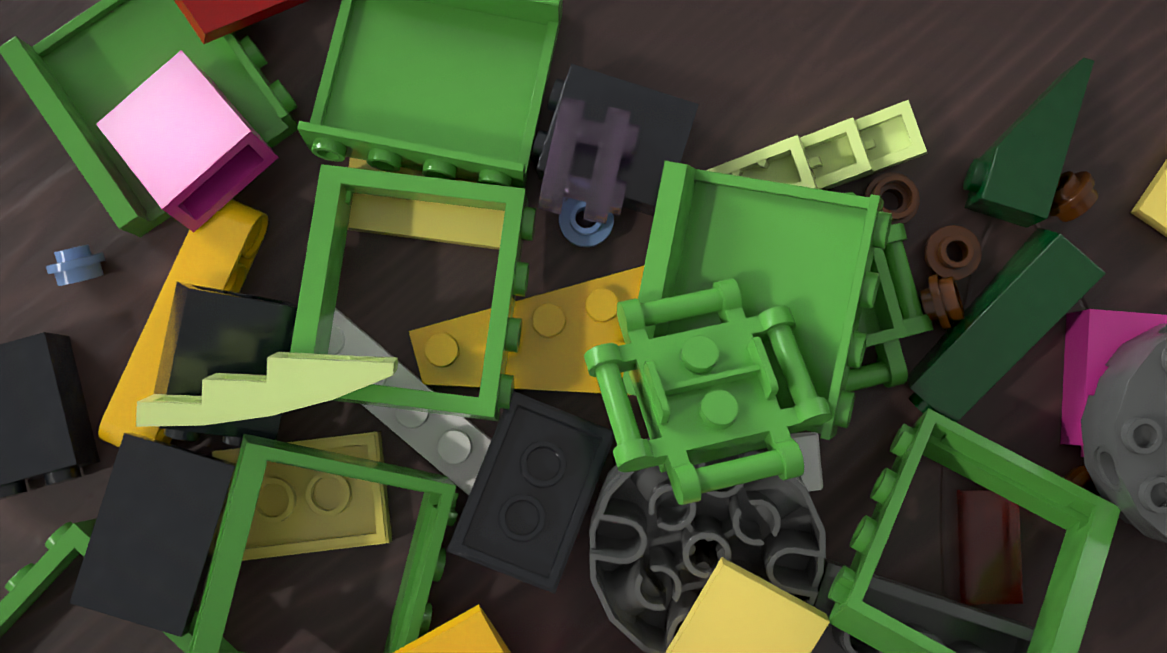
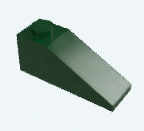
(1024, 165)

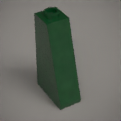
(1002, 324)

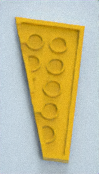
(553, 340)

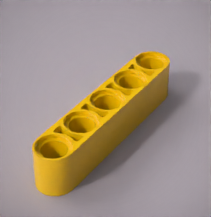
(212, 257)

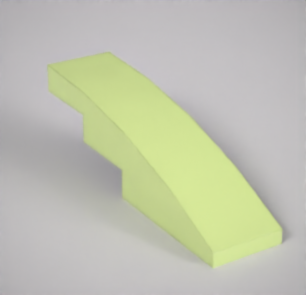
(836, 152)
(290, 384)

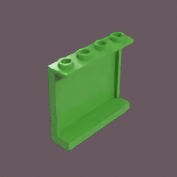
(104, 58)
(436, 86)
(782, 250)

